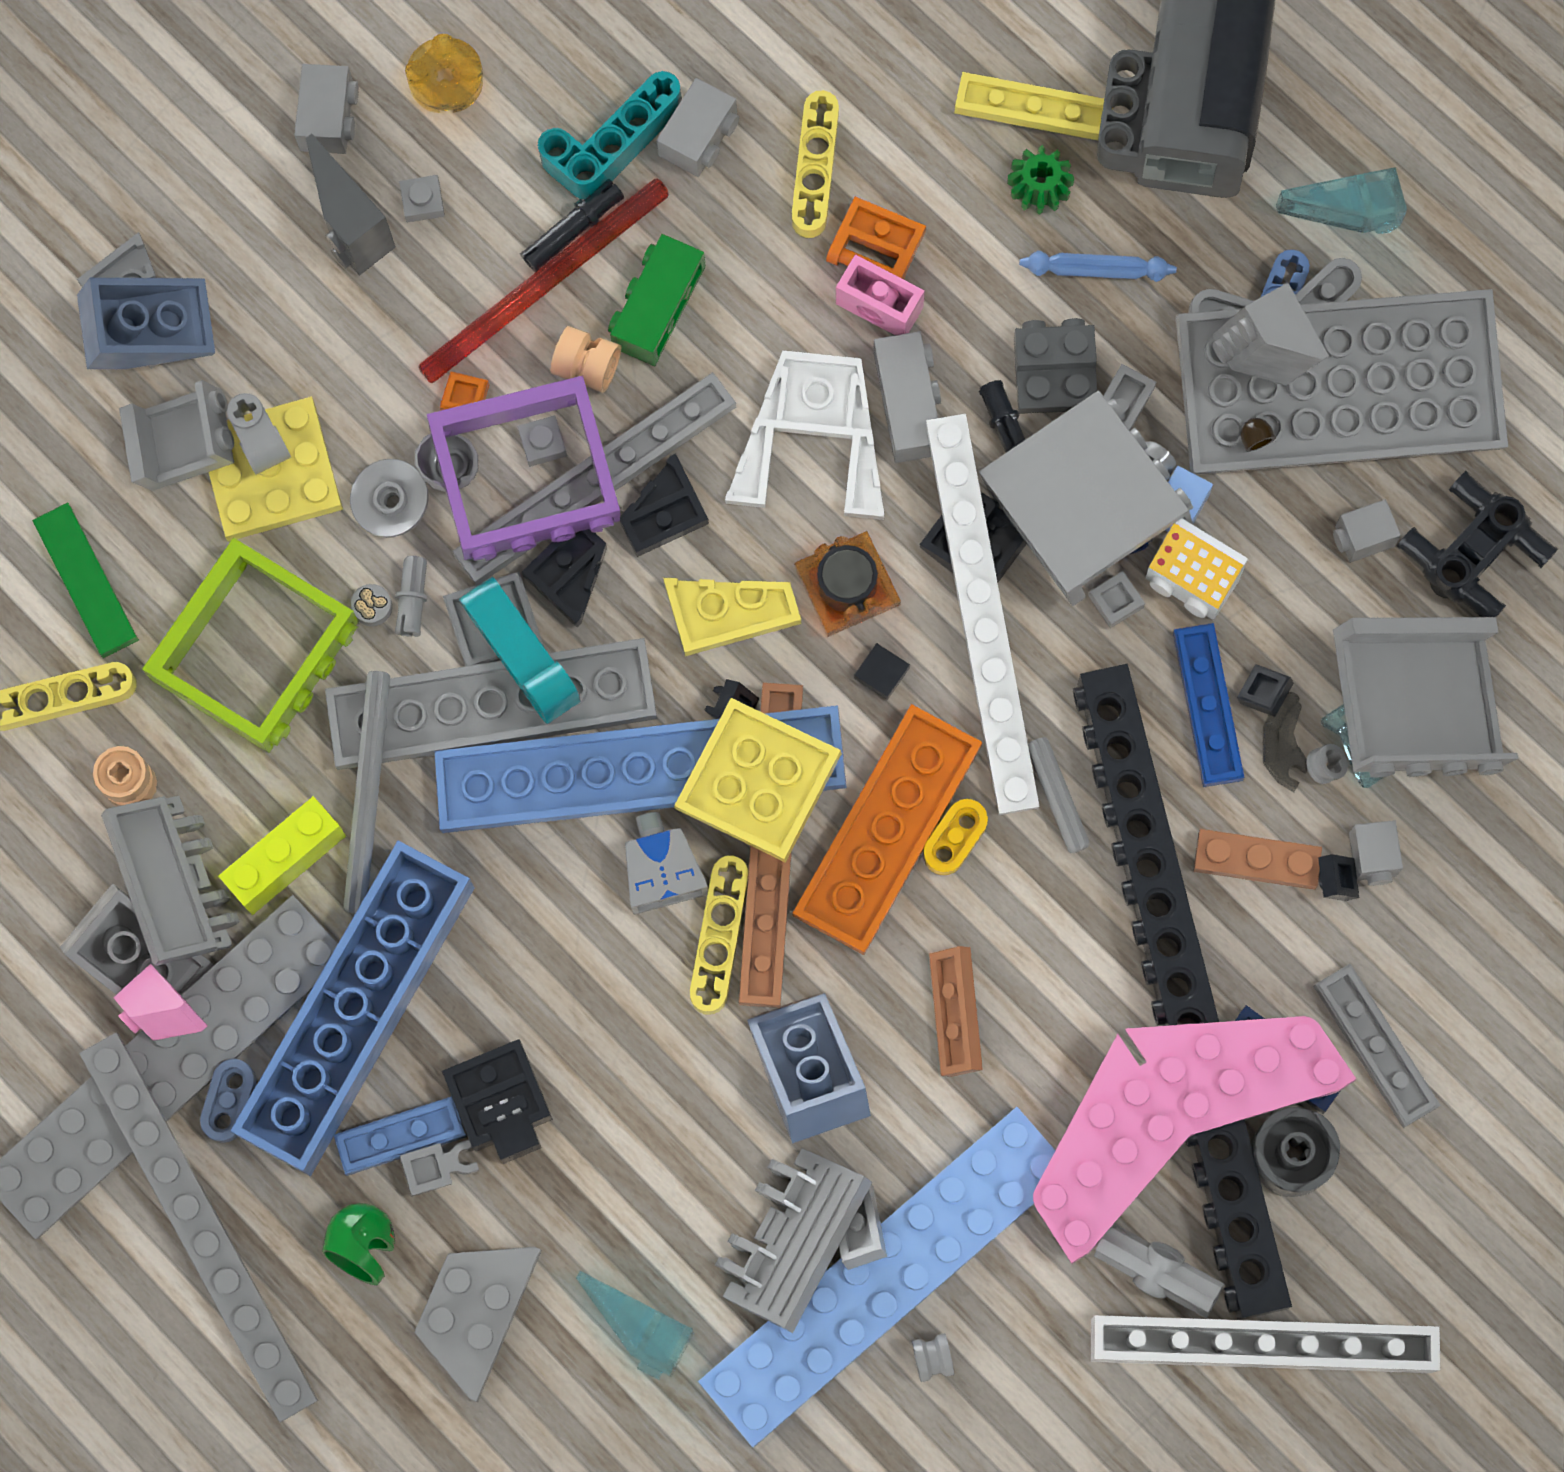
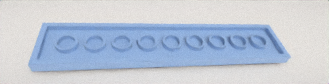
(855, 1307)

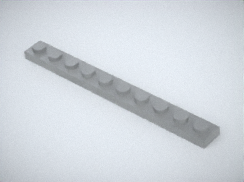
(198, 1227)

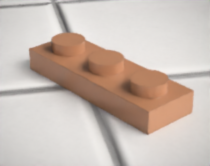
(1257, 859)
(955, 1011)

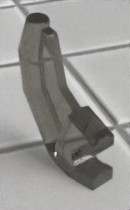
(1280, 745)

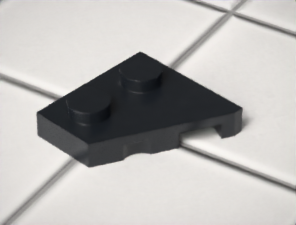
(664, 510)
(568, 572)

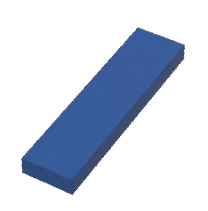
(1208, 705)

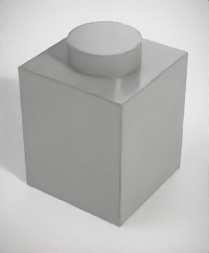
(1366, 531)
(1376, 852)

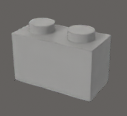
(326, 107)
(698, 127)

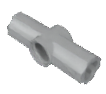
(1159, 1270)

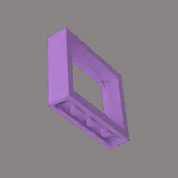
(507, 409)

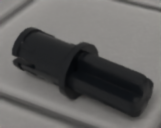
(1002, 414)

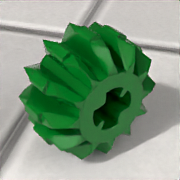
(1025, 183)

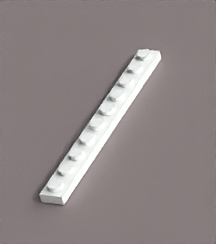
(982, 614)

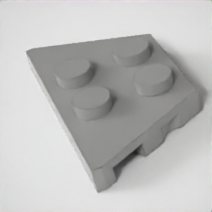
(474, 1311)

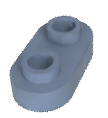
(226, 1101)

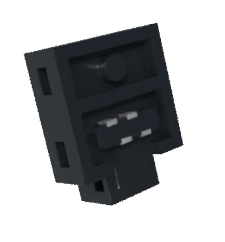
(499, 1101)

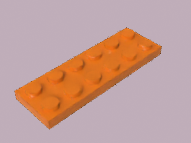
(887, 829)

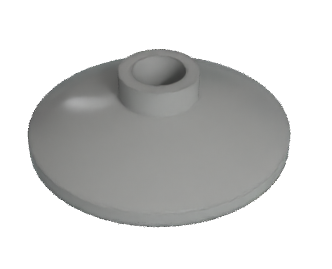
(376, 486)

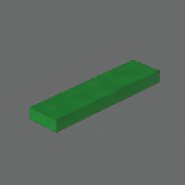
(85, 580)

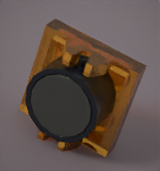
(847, 583)

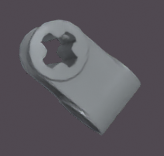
(258, 436)

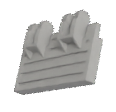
(166, 879)
(797, 1241)

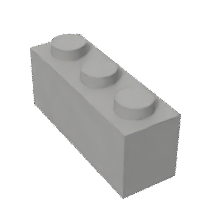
(907, 392)

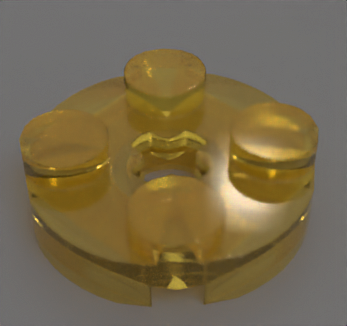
(439, 54)

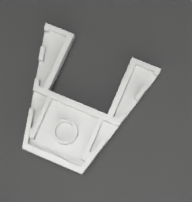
(813, 398)

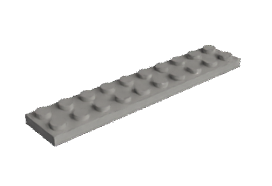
(237, 1002)

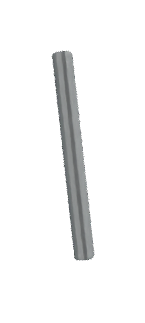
(366, 789)

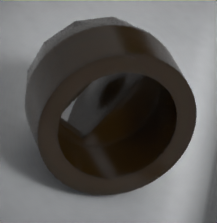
(1256, 434)

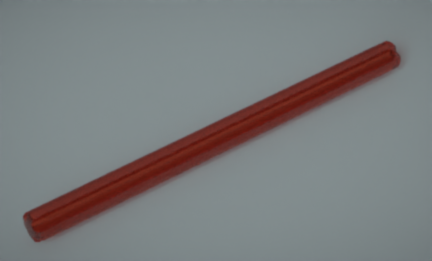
(543, 280)

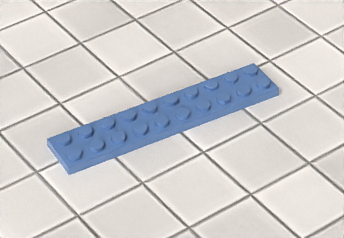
(590, 772)

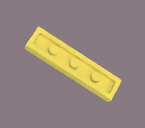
(1029, 106)

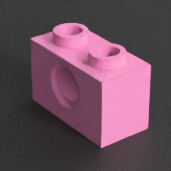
(879, 296)

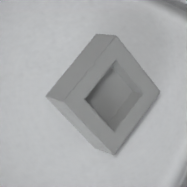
(422, 198)
(542, 441)
(1116, 599)

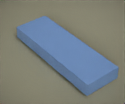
(399, 1134)

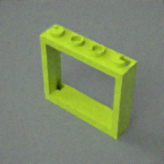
(200, 611)

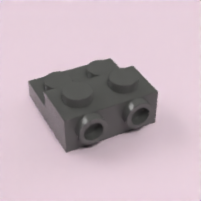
(1054, 365)

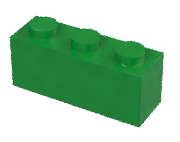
(657, 299)

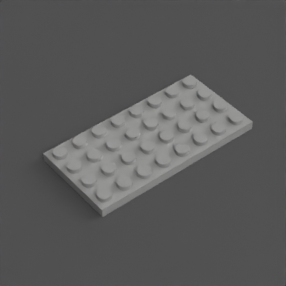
(1395, 385)

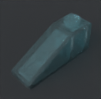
(1353, 203)
(645, 1332)

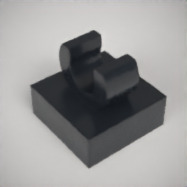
(733, 690)

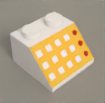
(1195, 569)

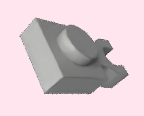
(431, 1169)

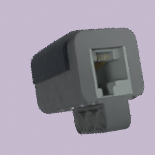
(1190, 98)

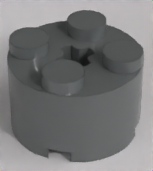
(1298, 1128)

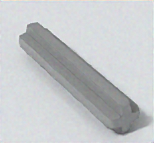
(1058, 795)

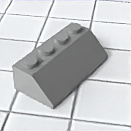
(1270, 339)

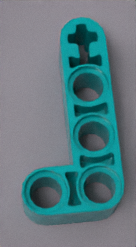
(614, 131)
(520, 650)

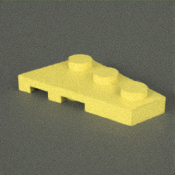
(728, 612)

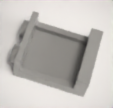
(177, 438)

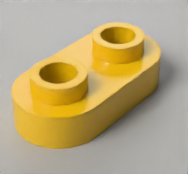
(954, 838)

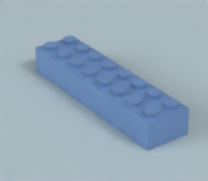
(353, 1008)

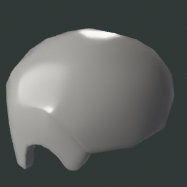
(463, 459)

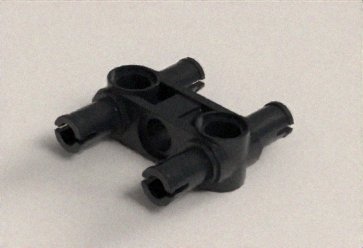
(1477, 547)

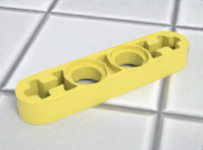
(815, 164)
(57, 688)
(715, 934)

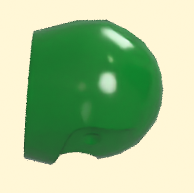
(352, 1235)

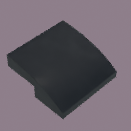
(1003, 536)

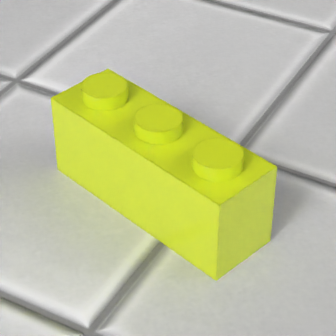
(282, 855)

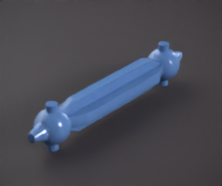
(1097, 266)

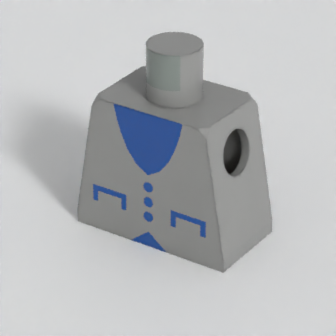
(661, 867)

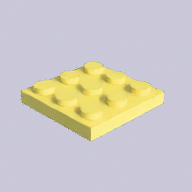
(286, 492)
(758, 779)

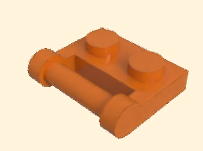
(879, 231)

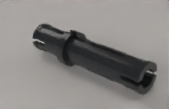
(572, 225)

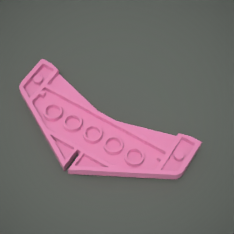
(1144, 1113)

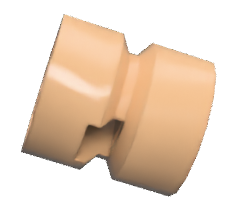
(580, 356)
(124, 776)

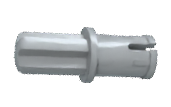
(411, 597)

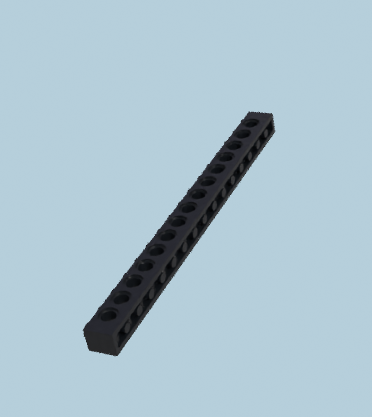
(1115, 688)

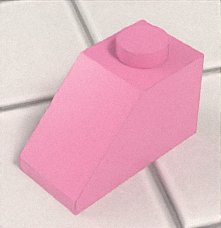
(156, 1007)

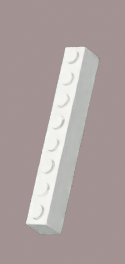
(1265, 1344)

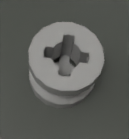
(933, 1357)

